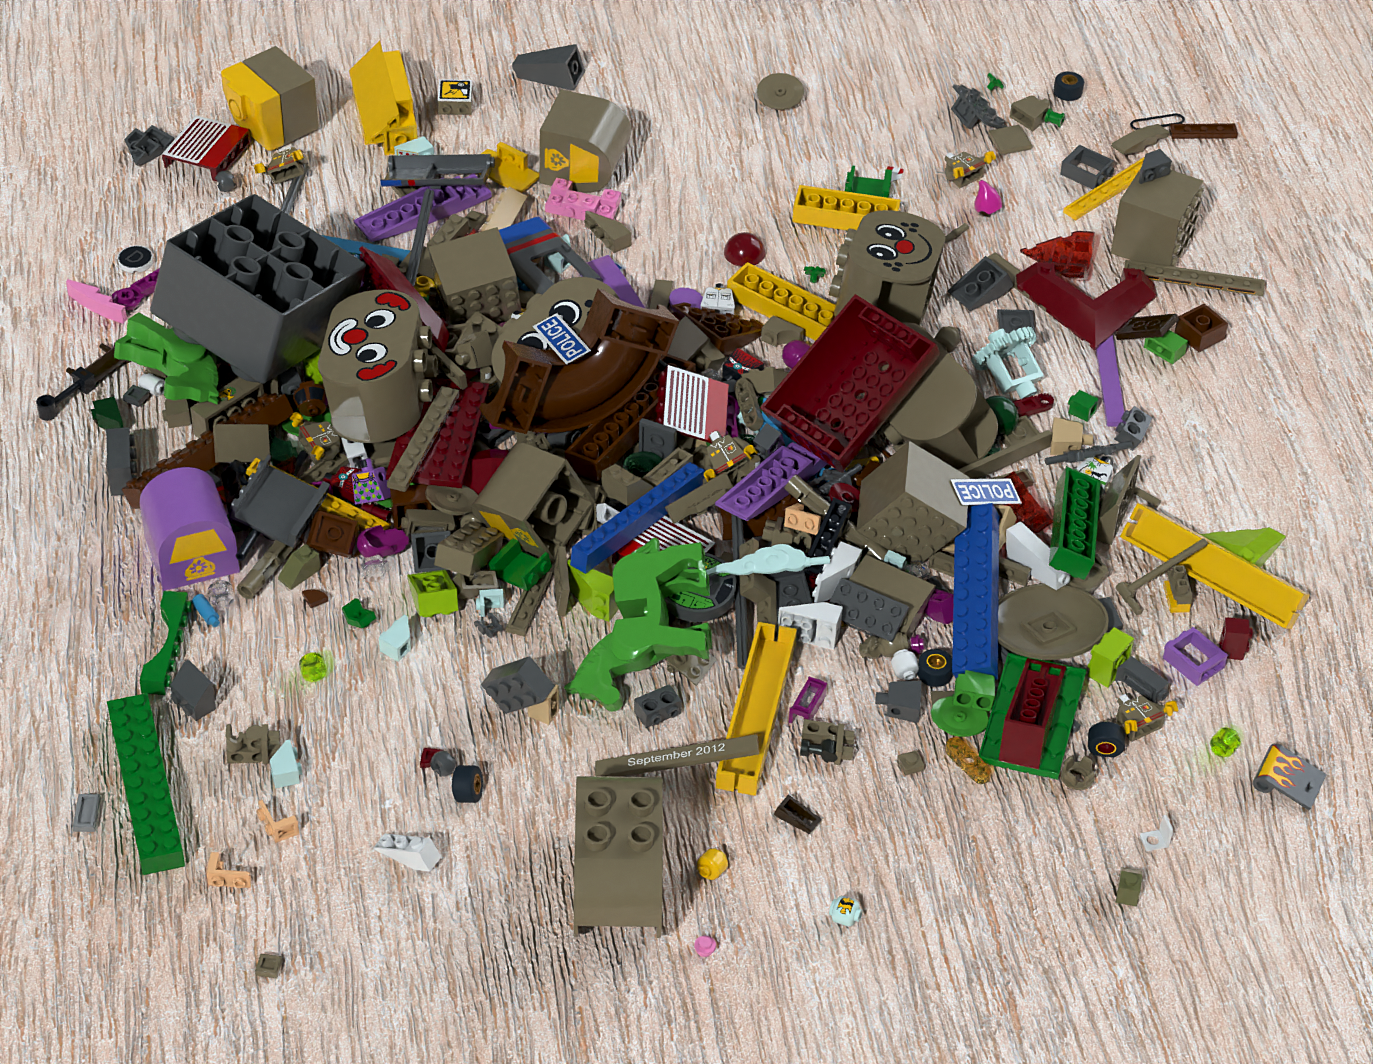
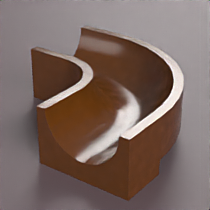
(553, 396)

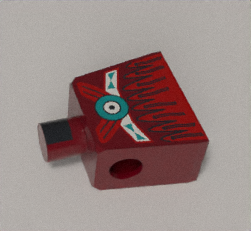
(342, 483)

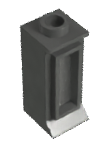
(1142, 680)

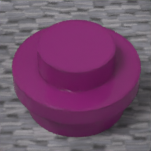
(917, 644)

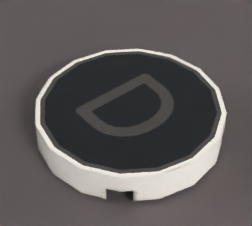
(135, 259)

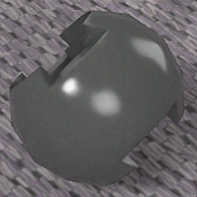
(225, 181)
(443, 763)

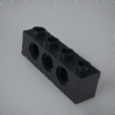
(233, 480)
(829, 533)

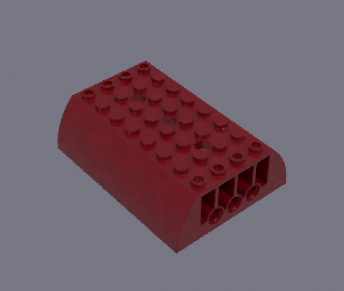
(838, 369)

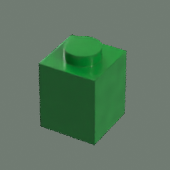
(1083, 405)

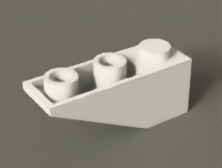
(411, 851)

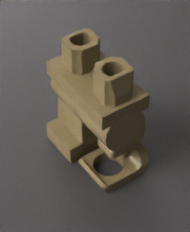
(779, 534)
(253, 746)

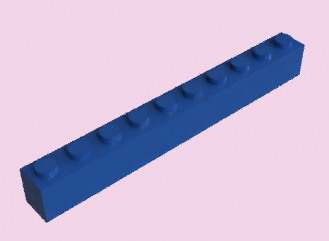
(634, 518)

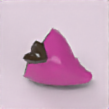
(987, 199)

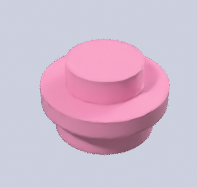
(705, 945)

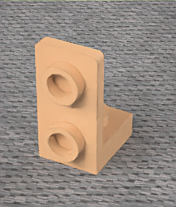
(800, 520)
(278, 830)
(219, 877)

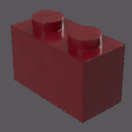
(1235, 637)

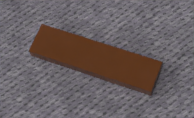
(1203, 131)

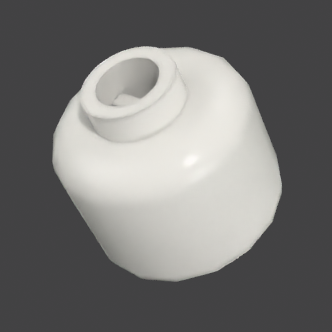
(905, 664)

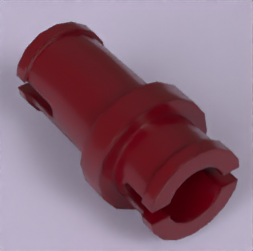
(376, 511)

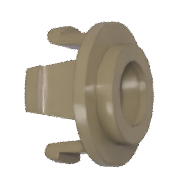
(1083, 768)

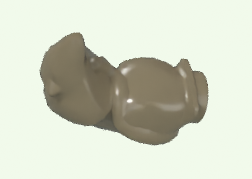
(874, 647)

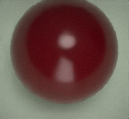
(744, 248)

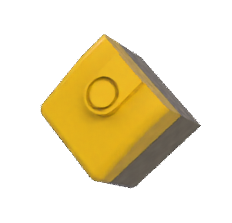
(271, 98)

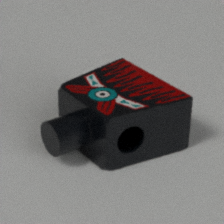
(739, 363)

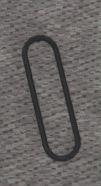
(1155, 117)

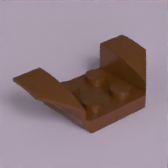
(332, 534)

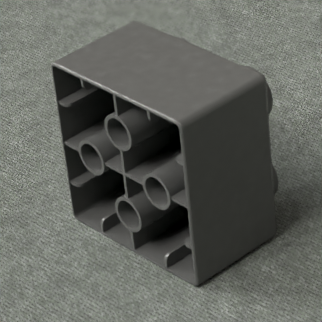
(253, 287)

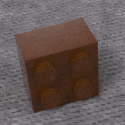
(1201, 327)
(411, 499)

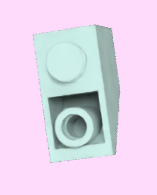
(556, 260)
(396, 639)
(284, 766)

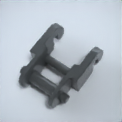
(485, 629)

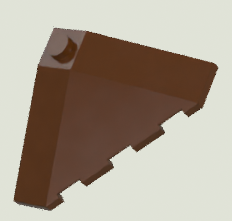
(724, 331)

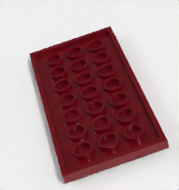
(452, 448)

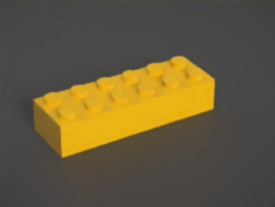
(837, 208)

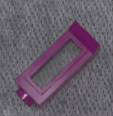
(809, 699)

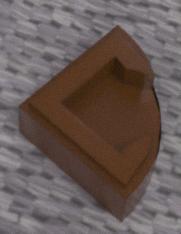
(314, 597)

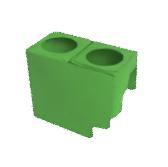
(974, 690)

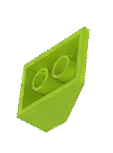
(593, 591)
(433, 593)

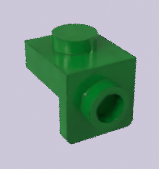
(357, 615)

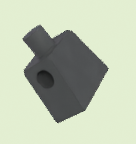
(902, 700)

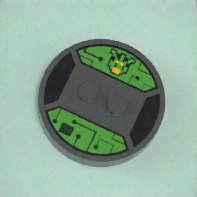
(700, 608)

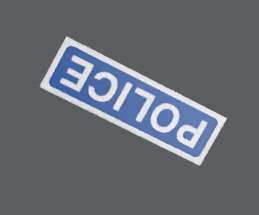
(561, 338)
(985, 491)

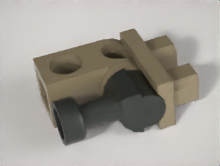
(829, 740)

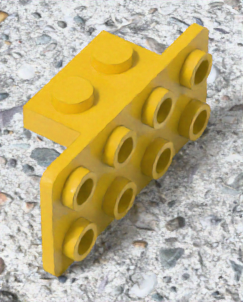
(511, 168)

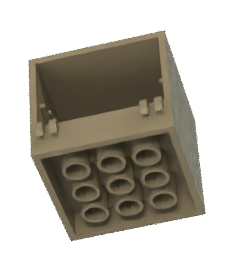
(1157, 218)
(475, 276)
(911, 504)

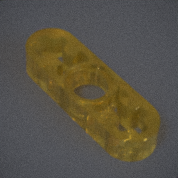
(970, 769)

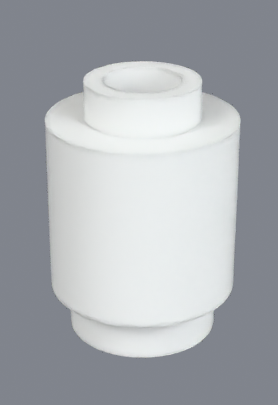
(152, 383)

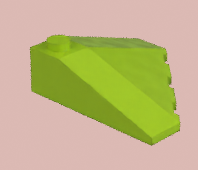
(1249, 544)

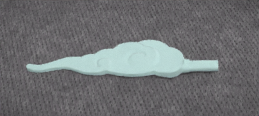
(770, 560)

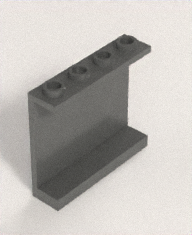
(277, 503)

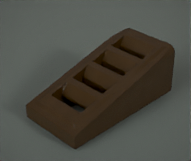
(788, 816)

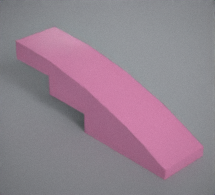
(98, 303)

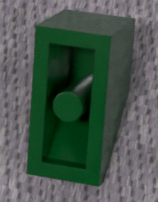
(107, 413)

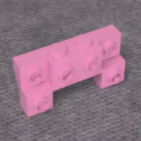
(574, 204)

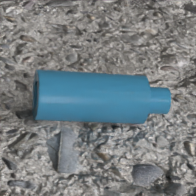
(206, 610)

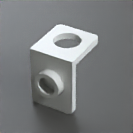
(1163, 835)

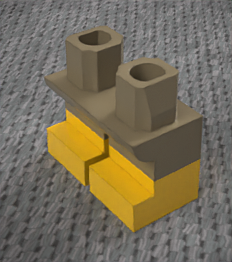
(1178, 590)

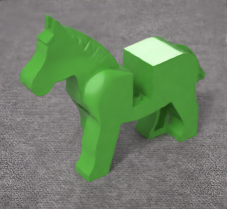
(188, 366)
(644, 634)

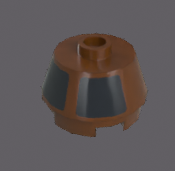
(310, 399)

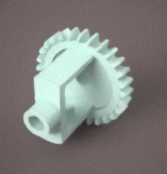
(1005, 345)

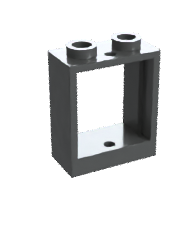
(1091, 158)

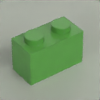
(1168, 347)

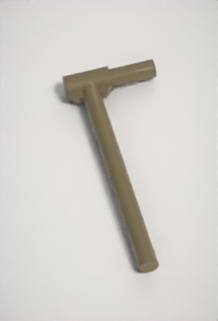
(1127, 590)

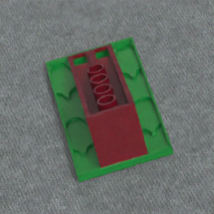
(1032, 716)

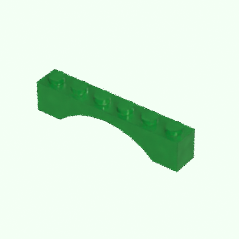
(157, 672)

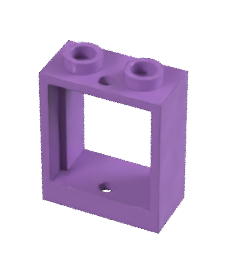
(1185, 666)

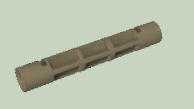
(805, 494)
(264, 569)

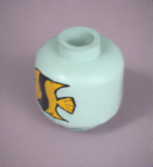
(845, 911)

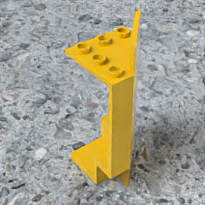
(383, 99)

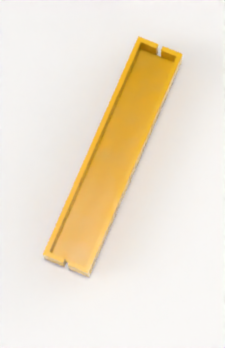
(1216, 566)
(758, 705)

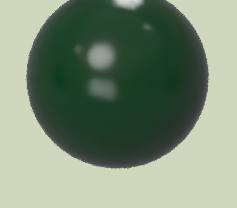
(1006, 414)

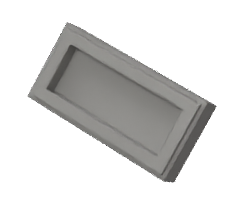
(86, 813)

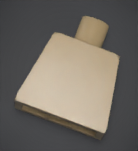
(1068, 436)

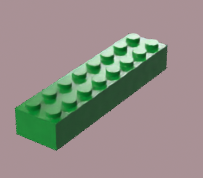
(1075, 523)

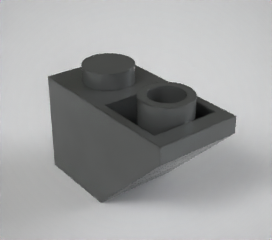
(1155, 165)

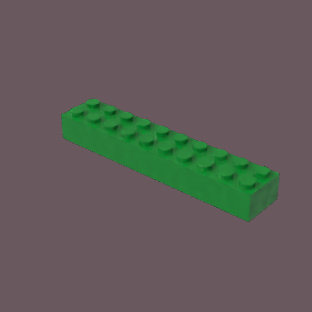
(145, 784)

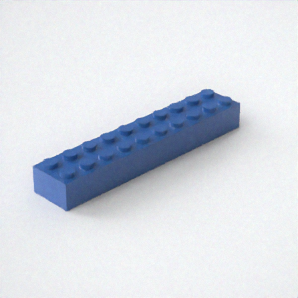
(976, 593)

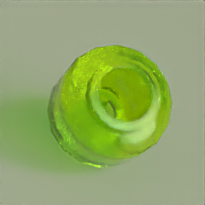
(312, 667)
(1225, 742)

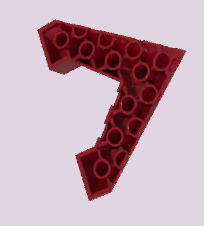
(384, 275)
(1086, 317)

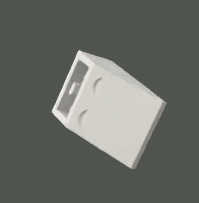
(842, 565)
(815, 623)

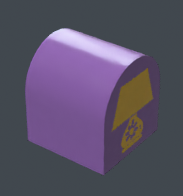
(187, 528)

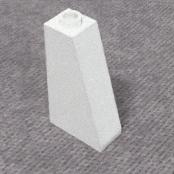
(1030, 551)

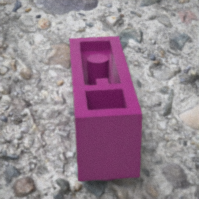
(940, 607)

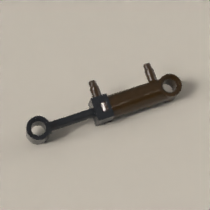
(83, 379)

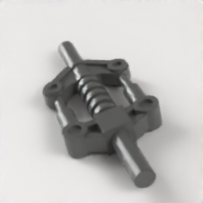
(1079, 455)
(833, 476)

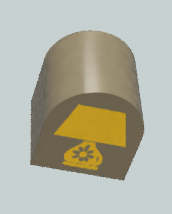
(582, 141)
(533, 500)

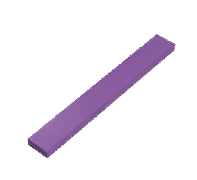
(1110, 383)

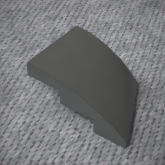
(148, 144)

